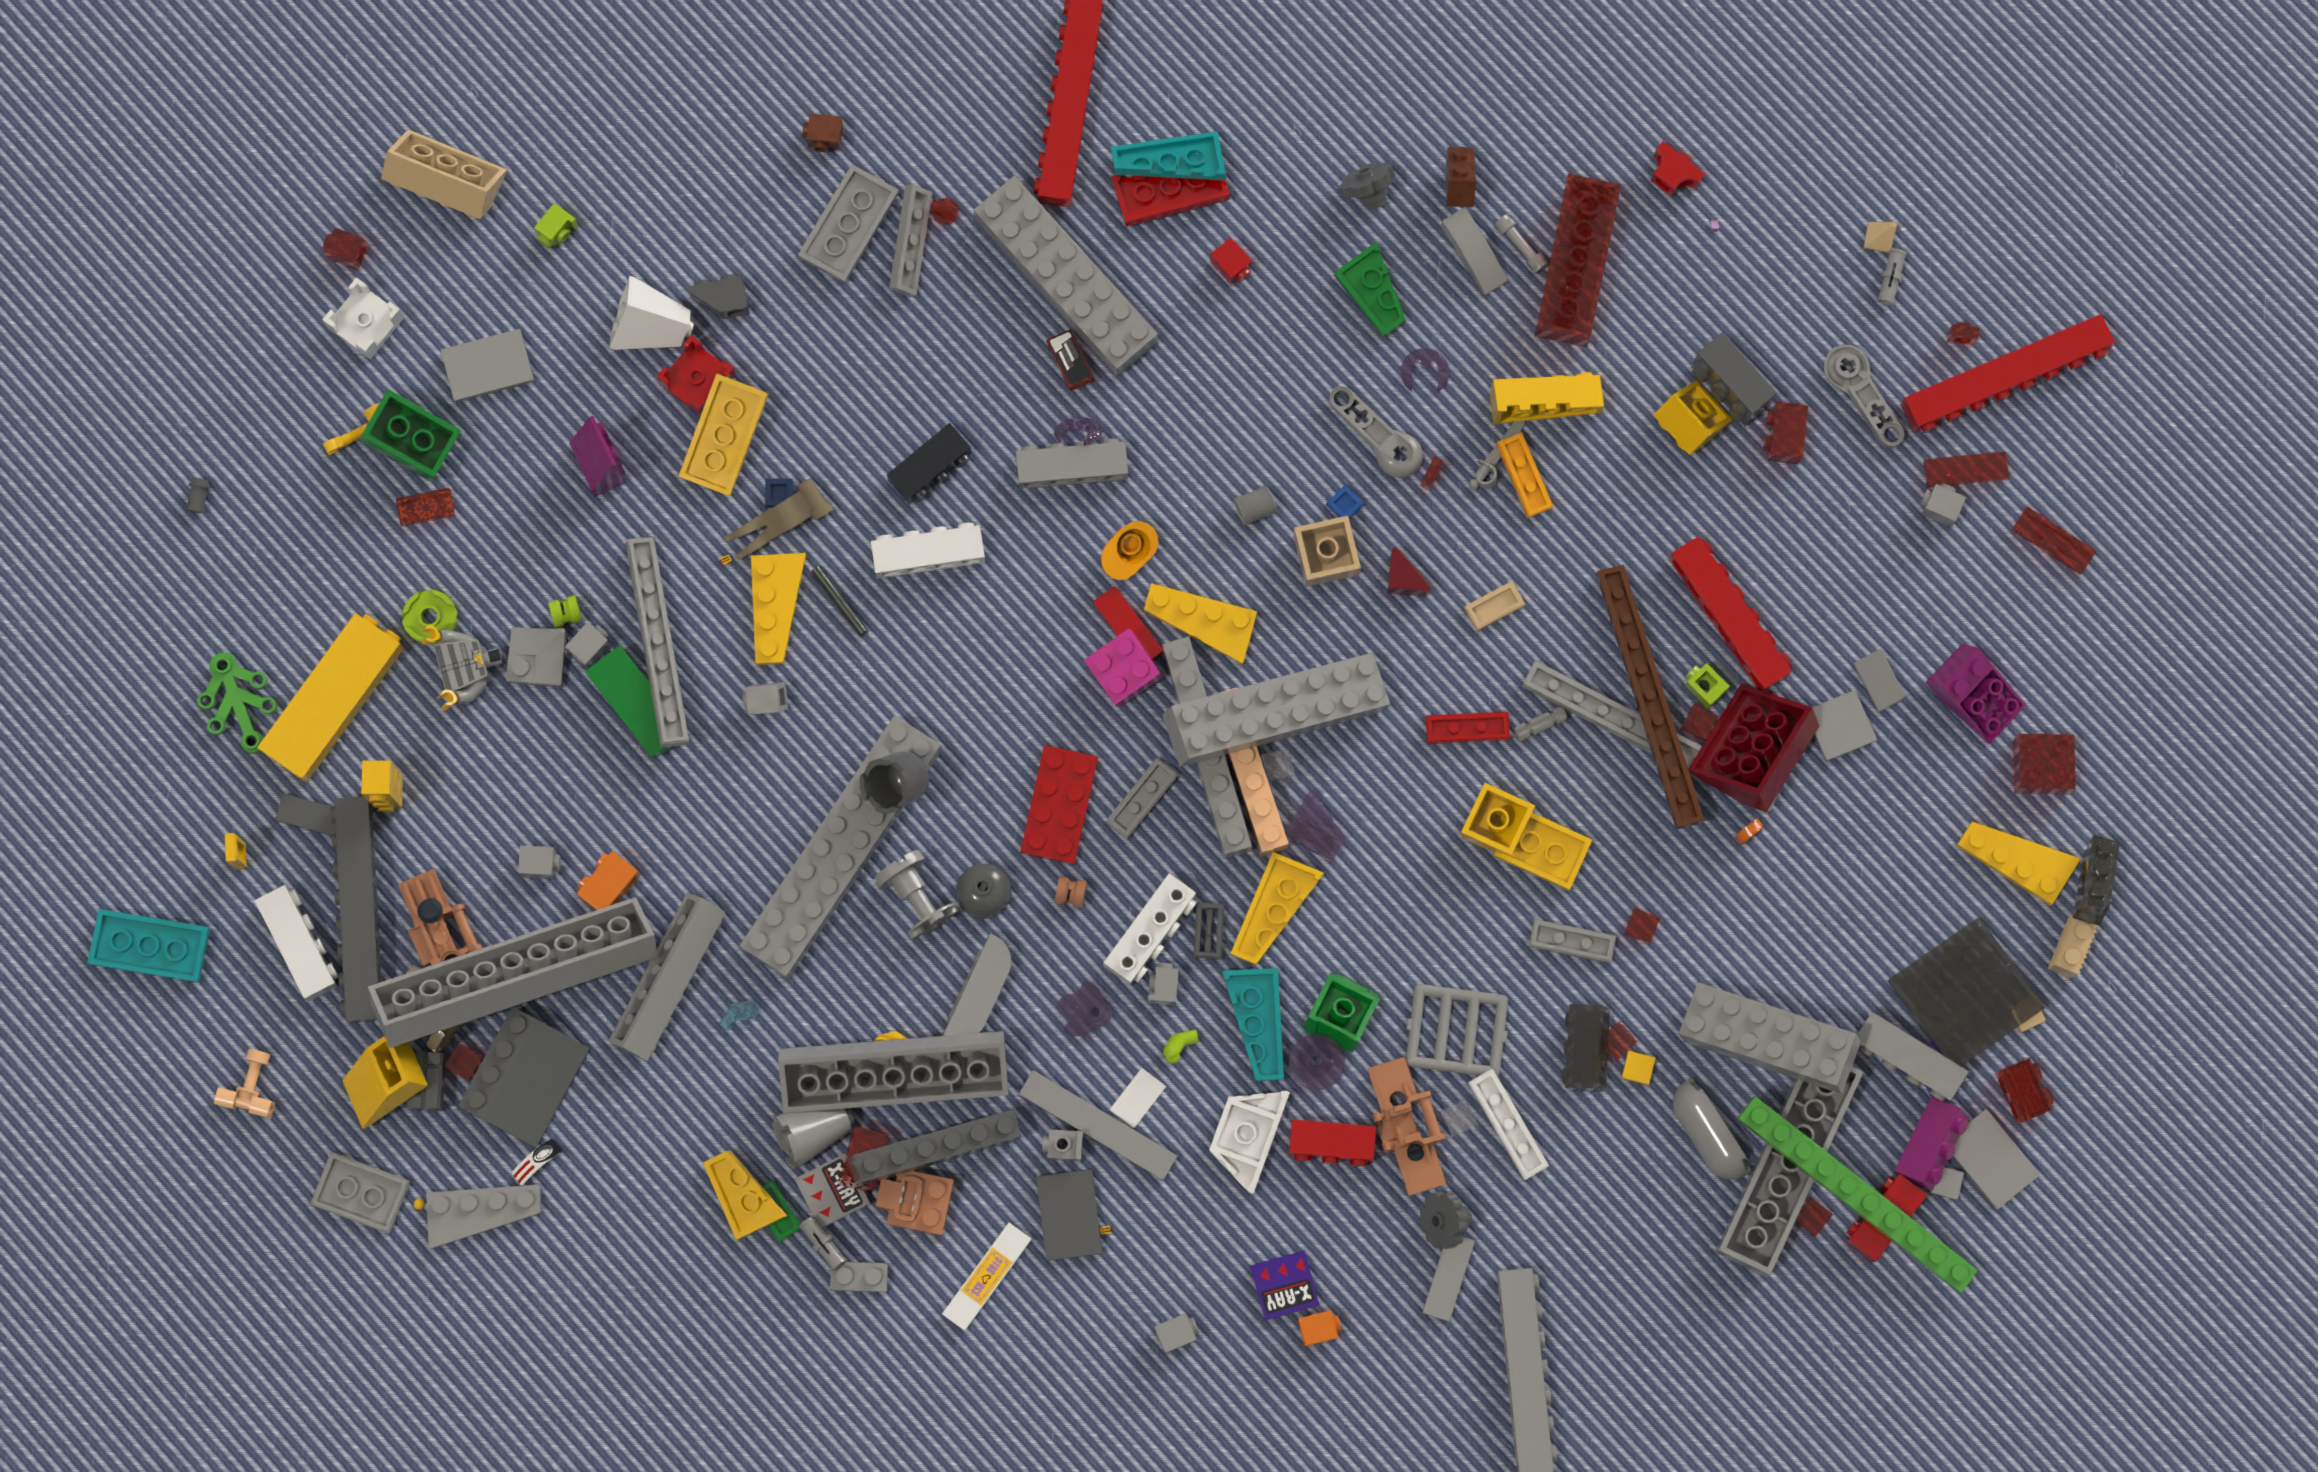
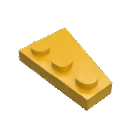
(741, 1196)

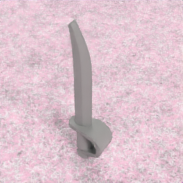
(1488, 464)

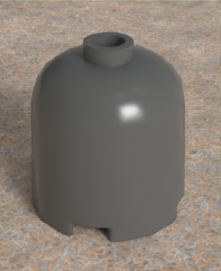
(894, 781)

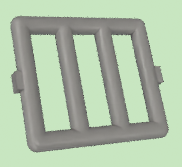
(1474, 999)

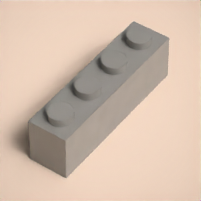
(1072, 464)
(1911, 1056)

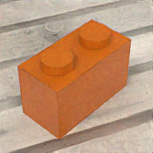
(608, 882)

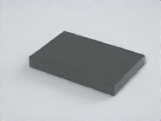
(1069, 1215)

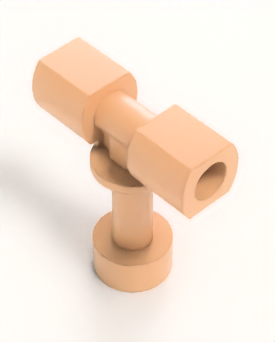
(245, 1096)

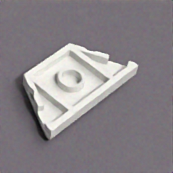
(1247, 1134)

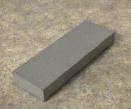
(1142, 798)
(1572, 941)
(1448, 1280)

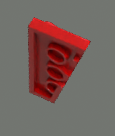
(1157, 197)

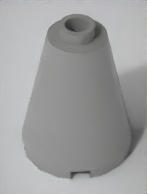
(810, 1132)

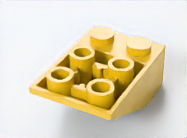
(383, 1080)

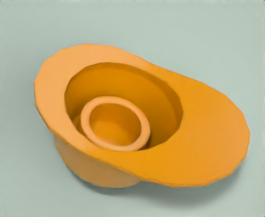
(1129, 550)

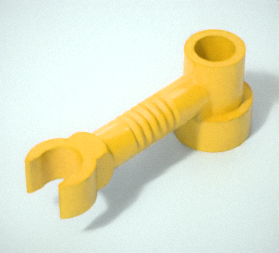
(338, 443)

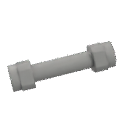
(1506, 226)

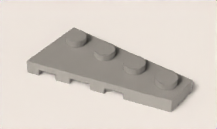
(476, 1211)

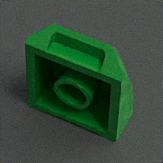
(1342, 1011)

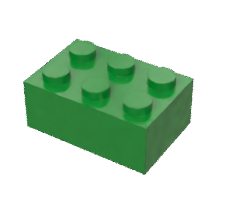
(409, 435)

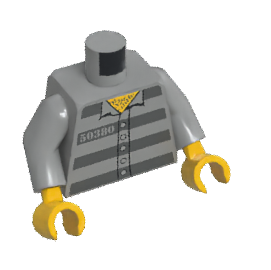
(461, 664)

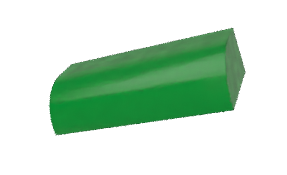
(629, 696)

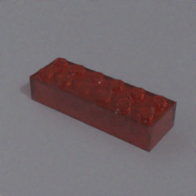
(1577, 260)

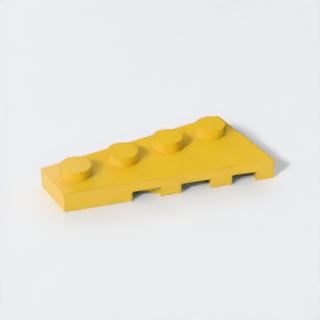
(775, 593)
(1213, 622)

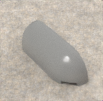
(980, 988)
(1709, 1132)

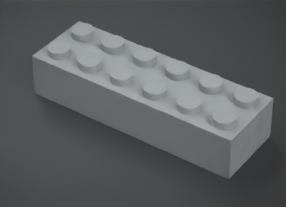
(1769, 1037)

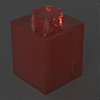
(345, 248)

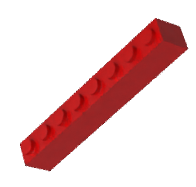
(1070, 102)
(2008, 373)

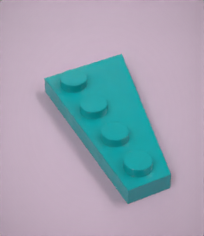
(1257, 1012)

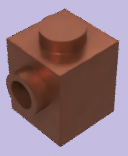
(823, 132)

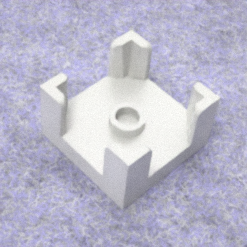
(364, 319)

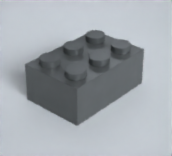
(1733, 380)

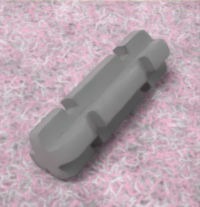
(1540, 723)

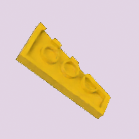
(2023, 862)
(1274, 903)

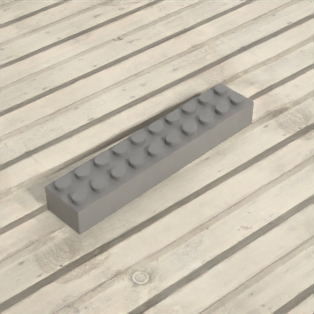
(830, 862)
(512, 972)

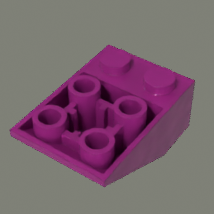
(597, 457)
(1976, 692)

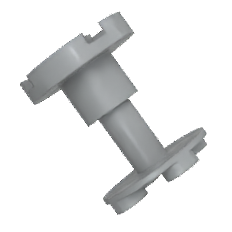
(910, 886)

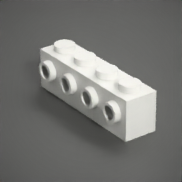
(1149, 930)

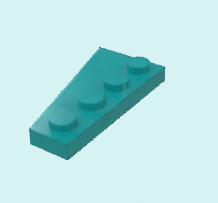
(1177, 157)

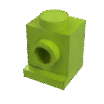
(554, 226)
(1716, 685)

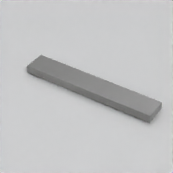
(1098, 1125)

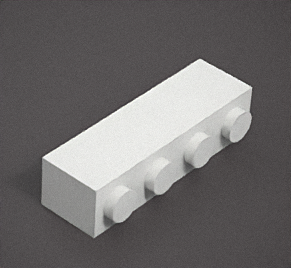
(927, 551)
(297, 942)

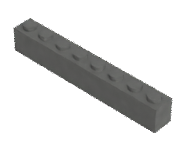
(358, 906)

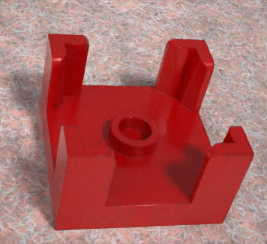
(693, 375)

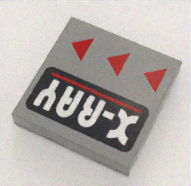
(825, 1197)

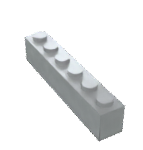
(667, 976)

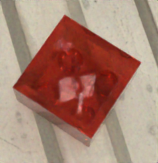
(2044, 764)

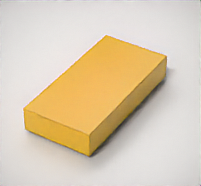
(235, 851)

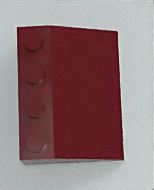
(1755, 746)

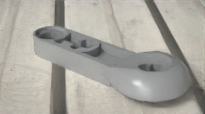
(1861, 390)
(1380, 436)

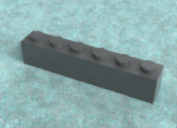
(934, 1148)

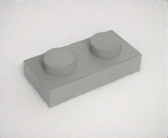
(860, 1277)

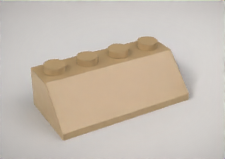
(443, 174)

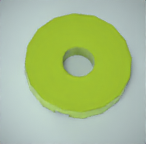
(423, 602)

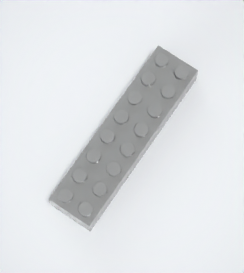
(1065, 276)
(1275, 709)
(893, 1072)
(1777, 1185)

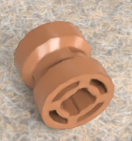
(1076, 895)

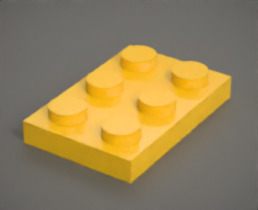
(1549, 852)

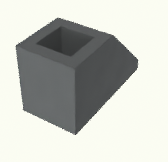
(722, 297)

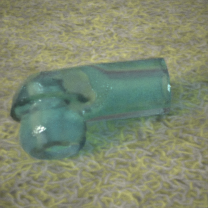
(738, 1011)

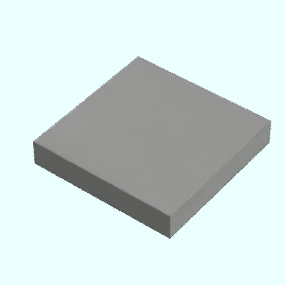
(1842, 726)

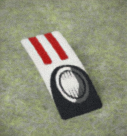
(535, 1161)

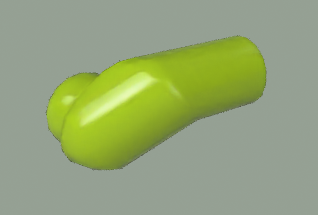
(1176, 1043)

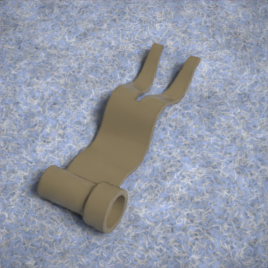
(784, 516)

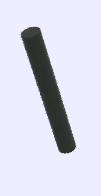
(839, 601)

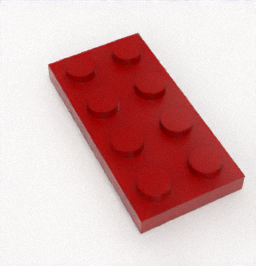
(1059, 805)

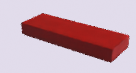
(1122, 617)
(1467, 728)

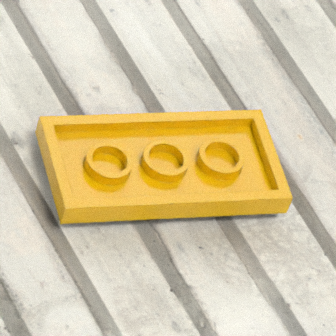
(723, 434)

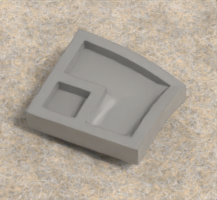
(536, 656)

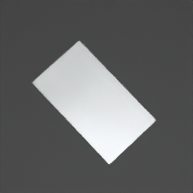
(1137, 1098)

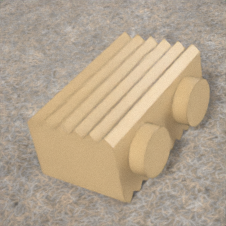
(2072, 947)

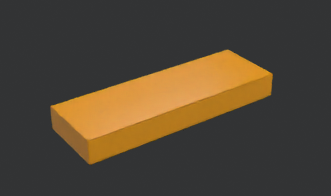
(1524, 475)

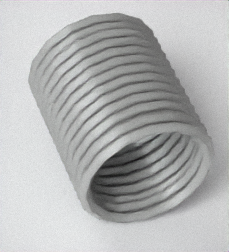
(1255, 505)

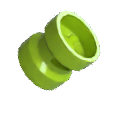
(571, 610)

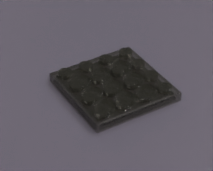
(1966, 993)

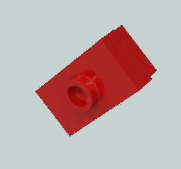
(1674, 170)

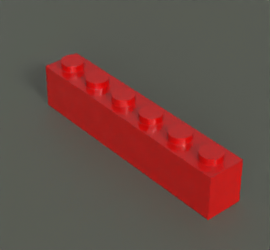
(1730, 614)

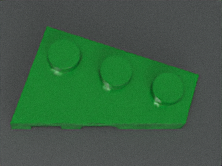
(1370, 288)

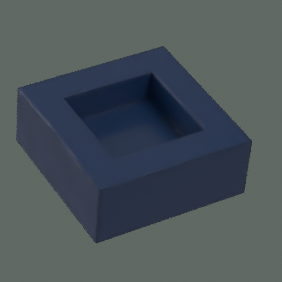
(777, 491)

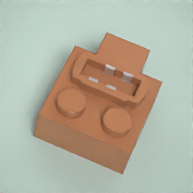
(916, 1201)

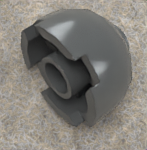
(976, 900)

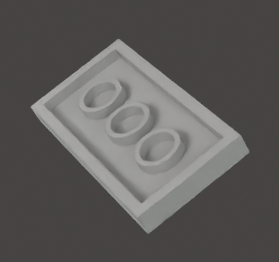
(848, 223)

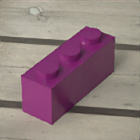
(1932, 1144)

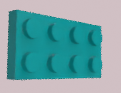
(148, 945)

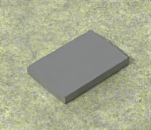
(487, 365)
(1993, 1160)
(360, 1192)

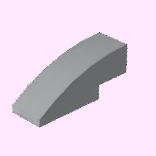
(1474, 251)

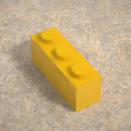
(382, 785)

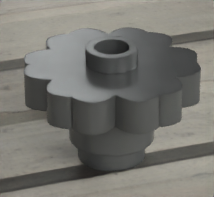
(1369, 184)
(1444, 1219)

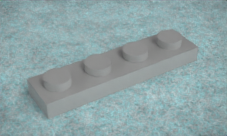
(910, 240)

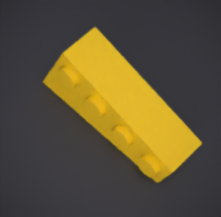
(1545, 397)

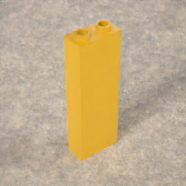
(331, 696)

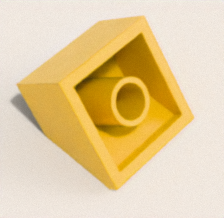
(1692, 417)
(1497, 820)

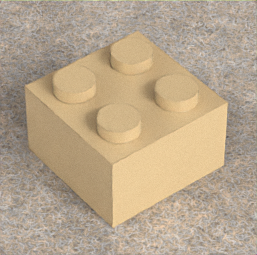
(1326, 551)

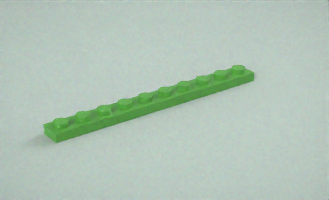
(1857, 1194)

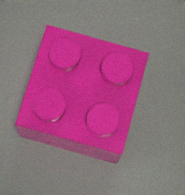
(1124, 668)

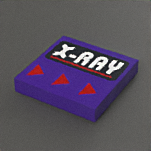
(1284, 1285)

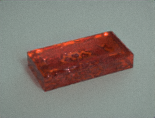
(425, 507)

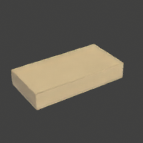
(1494, 606)

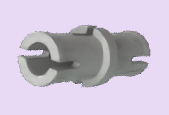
(1896, 260)
(823, 1243)

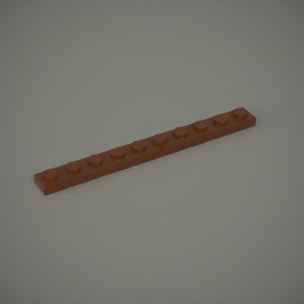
(1649, 697)

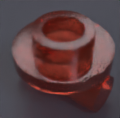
(944, 211)

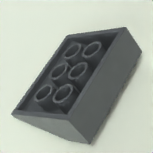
(524, 1077)

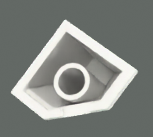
(648, 319)

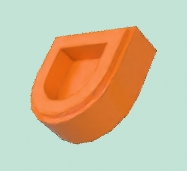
(1749, 831)

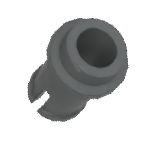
(197, 495)

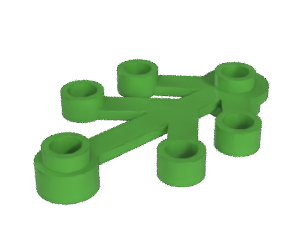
(235, 698)

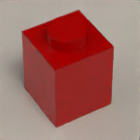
(1231, 262)

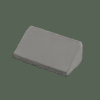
(1879, 680)

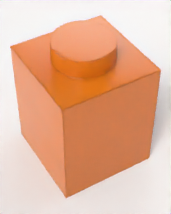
(1319, 1328)

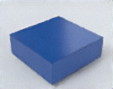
(1345, 503)

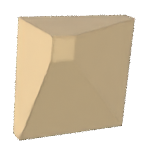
(1880, 236)

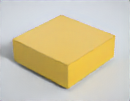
(1638, 1068)

